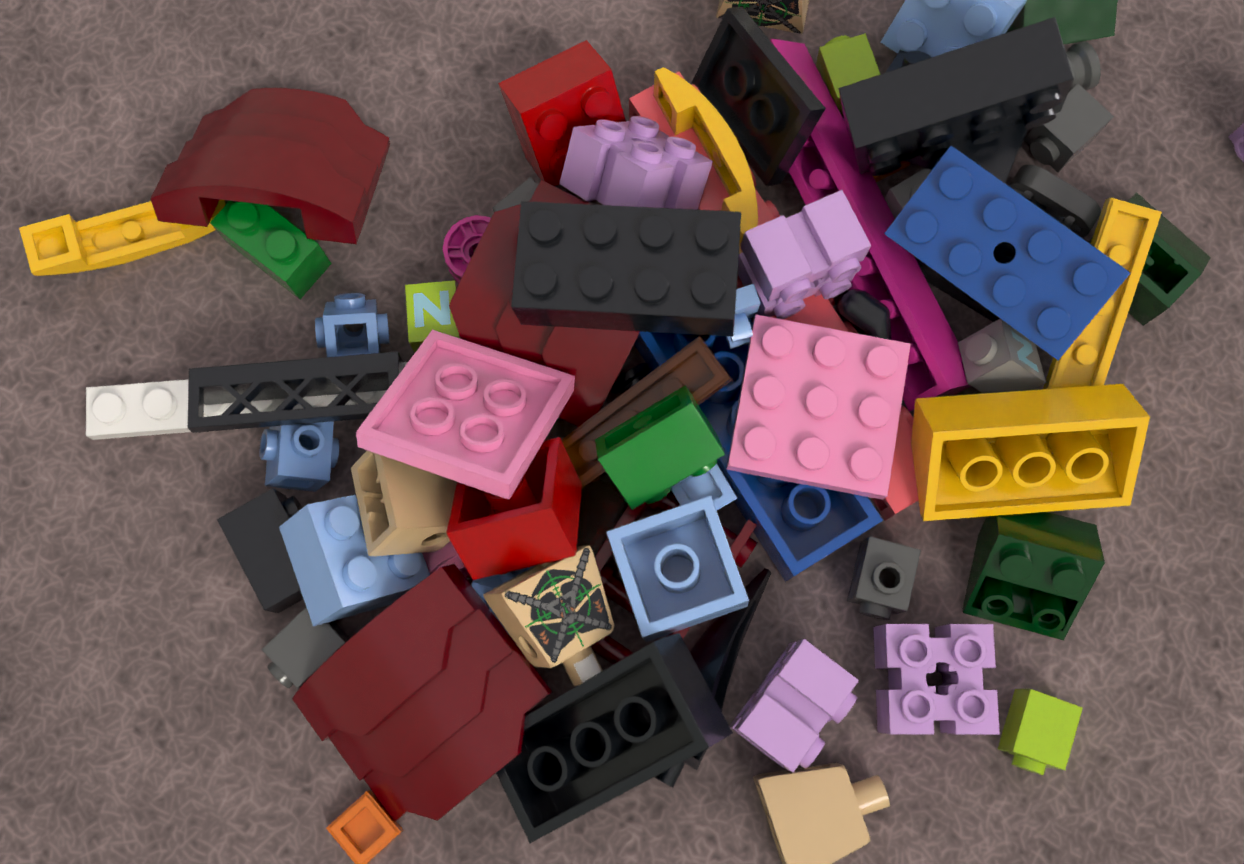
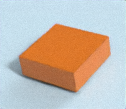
(364, 829)

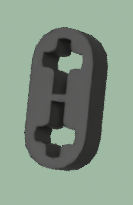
(1057, 198)

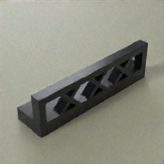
(292, 382)

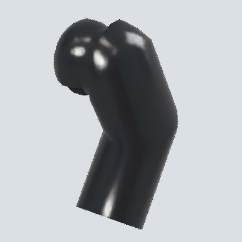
(866, 313)

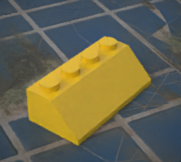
(1027, 451)

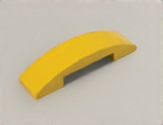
(688, 109)
(103, 240)

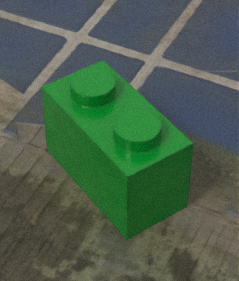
(272, 244)
(659, 448)

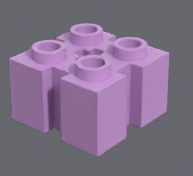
(634, 166)
(803, 255)
(960, 701)
(795, 704)

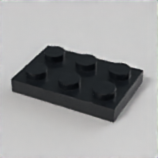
(757, 95)

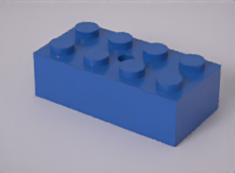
(1049, 285)

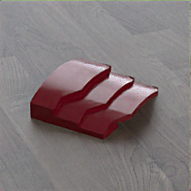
(278, 152)
(486, 317)
(425, 698)

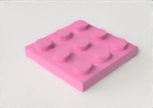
(819, 407)
(467, 413)

